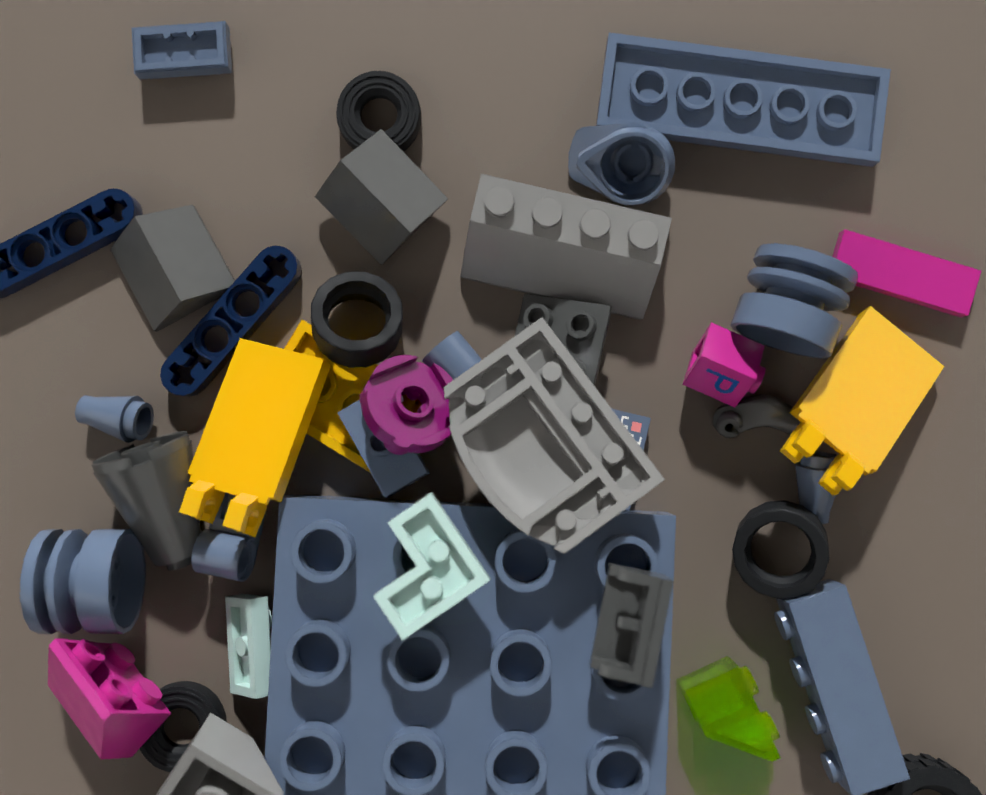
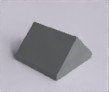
(380, 196)
(171, 264)

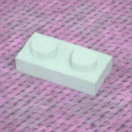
(248, 644)

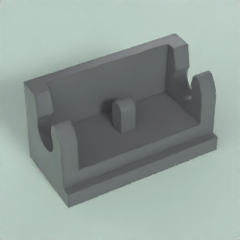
(631, 624)

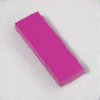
(908, 273)

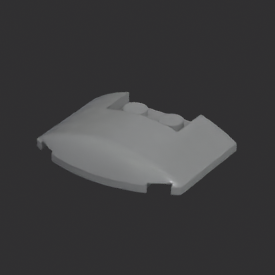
(545, 441)

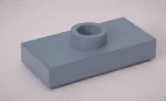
(181, 50)
(389, 470)

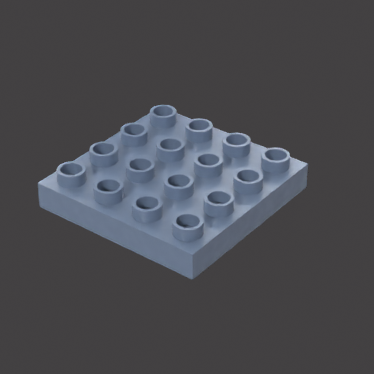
(480, 695)

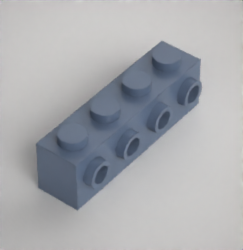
(841, 689)

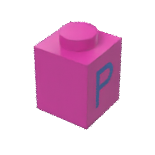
(725, 365)

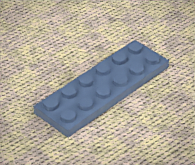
(745, 99)

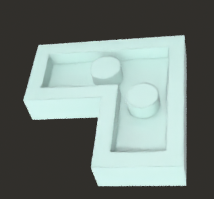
(443, 569)

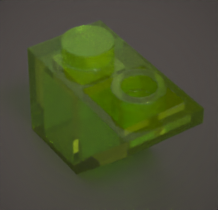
(725, 708)

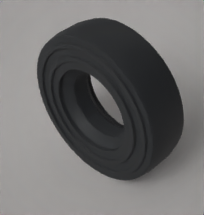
(374, 86)
(188, 695)

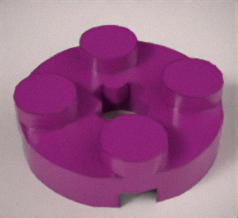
(391, 421)

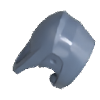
(622, 162)

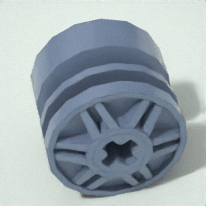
(796, 293)
(83, 581)

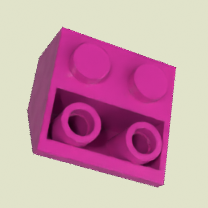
(105, 695)

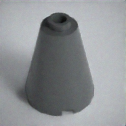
(148, 492)

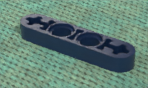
(52, 237)
(225, 315)

